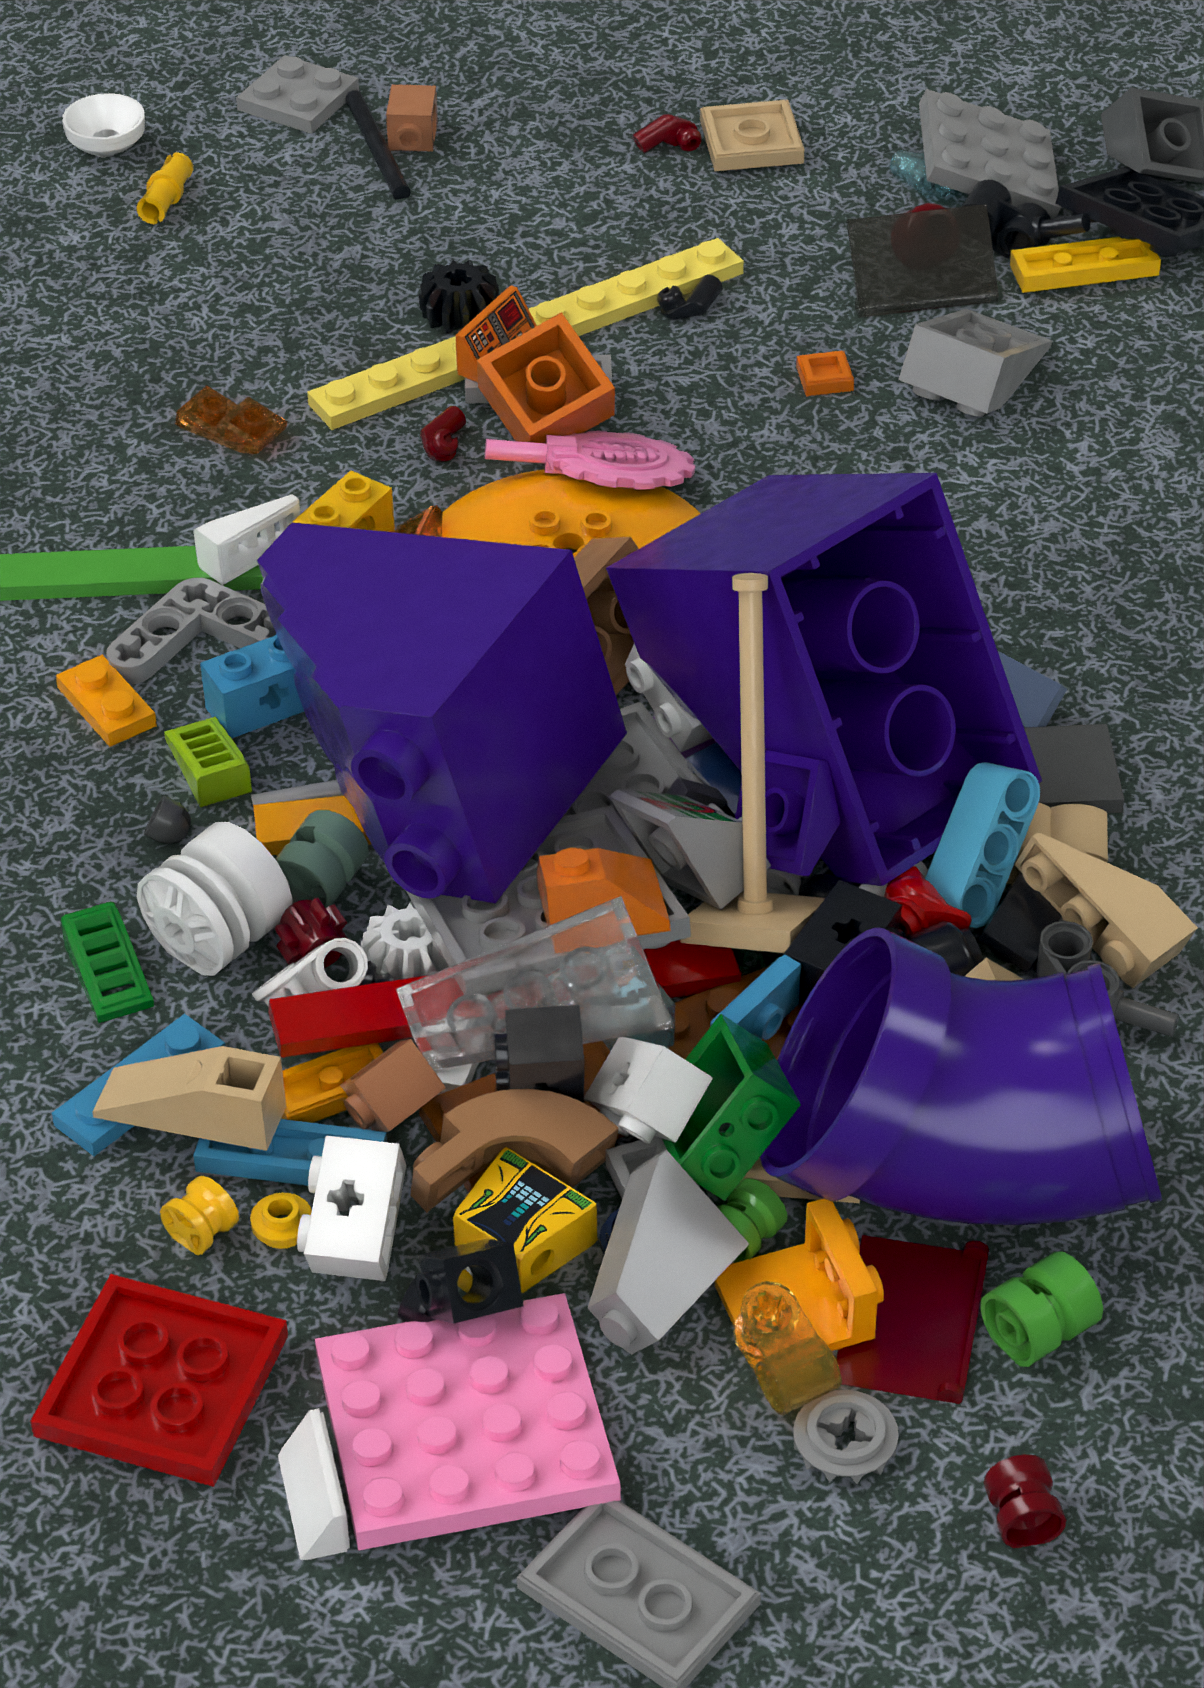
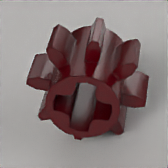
(307, 926)

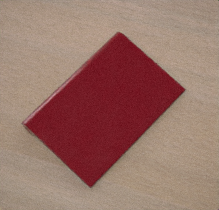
(922, 1323)

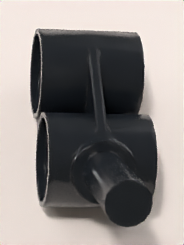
(1023, 225)

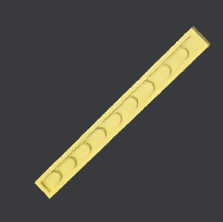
(585, 310)

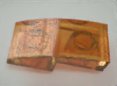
(238, 427)

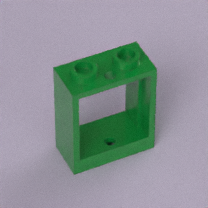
(745, 1092)

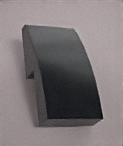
(1017, 924)

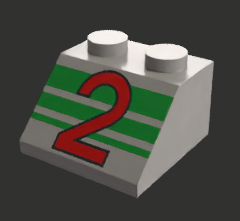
(688, 843)

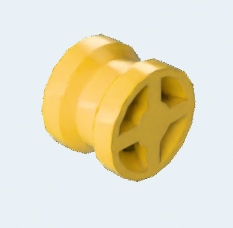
(199, 1214)

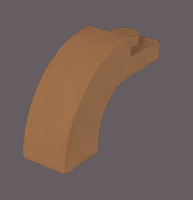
(537, 1124)

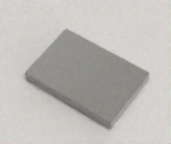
(639, 1592)

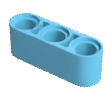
(984, 838)

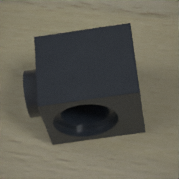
(493, 1286)

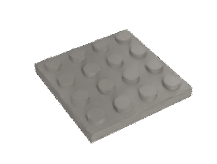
(471, 927)

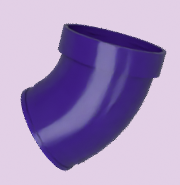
(960, 1092)

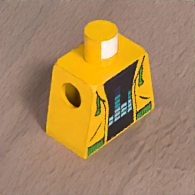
(532, 1211)

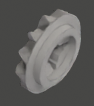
(828, 1416)

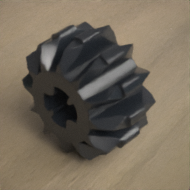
(456, 294)

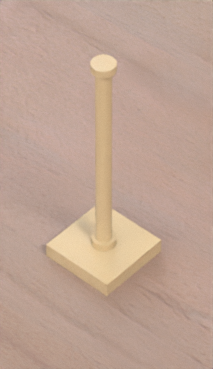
(753, 917)

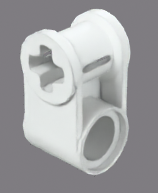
(309, 972)

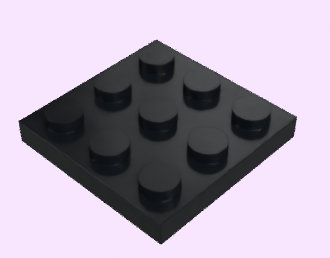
(1139, 208)

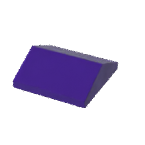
(798, 811)

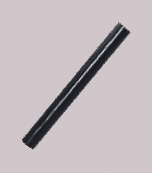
(377, 145)

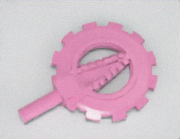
(602, 458)

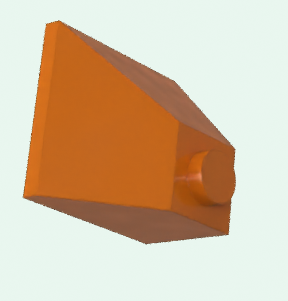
(586, 878)

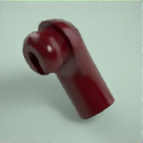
(669, 130)

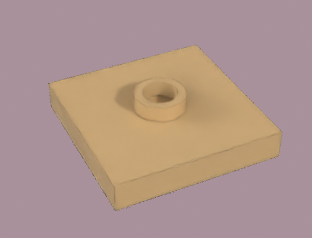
(751, 135)

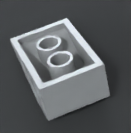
(970, 360)

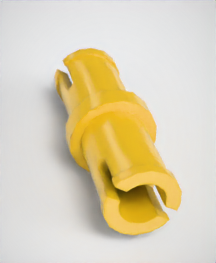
(165, 188)

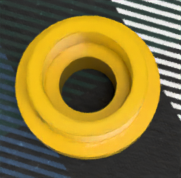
(278, 1232)

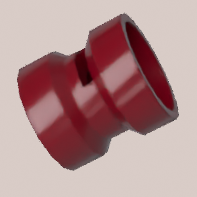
(1022, 1494)

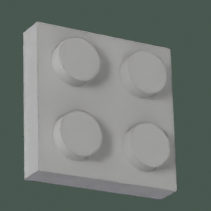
(297, 94)

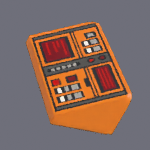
(491, 328)

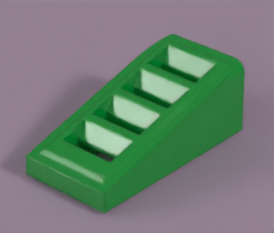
(96, 931)

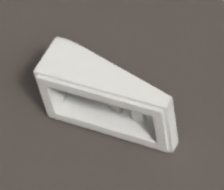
(219, 539)

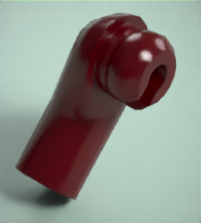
(438, 434)

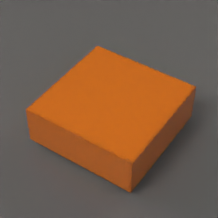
(825, 373)

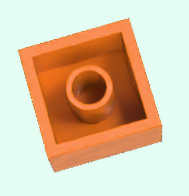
(546, 383)

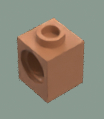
(412, 117)
(391, 1087)

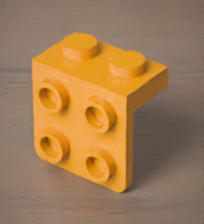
(823, 1275)

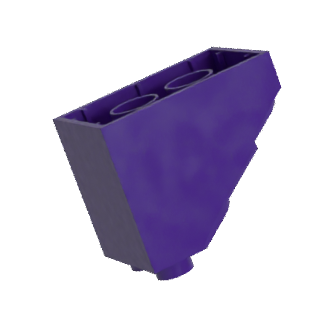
(866, 649)
(445, 692)

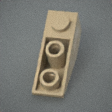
(1128, 917)
(200, 1094)

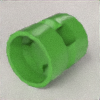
(1042, 1308)

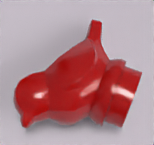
(922, 903)

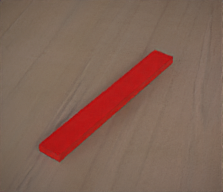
(375, 1013)

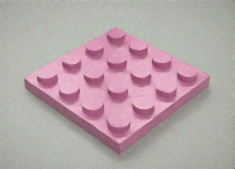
(465, 1423)

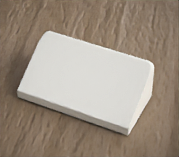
(314, 1490)

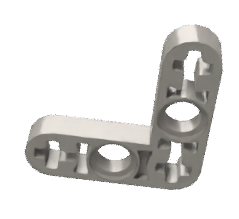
(189, 620)

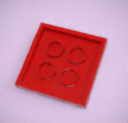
(160, 1379)

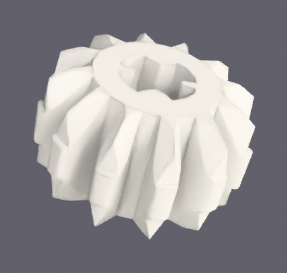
(402, 944)

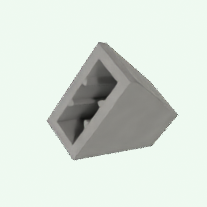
(660, 1254)

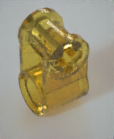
(786, 1358)

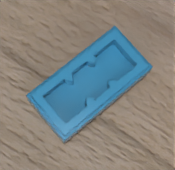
(767, 999)

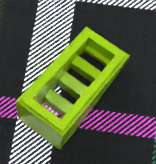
(209, 761)

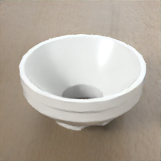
(104, 123)

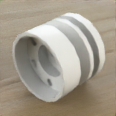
(214, 897)

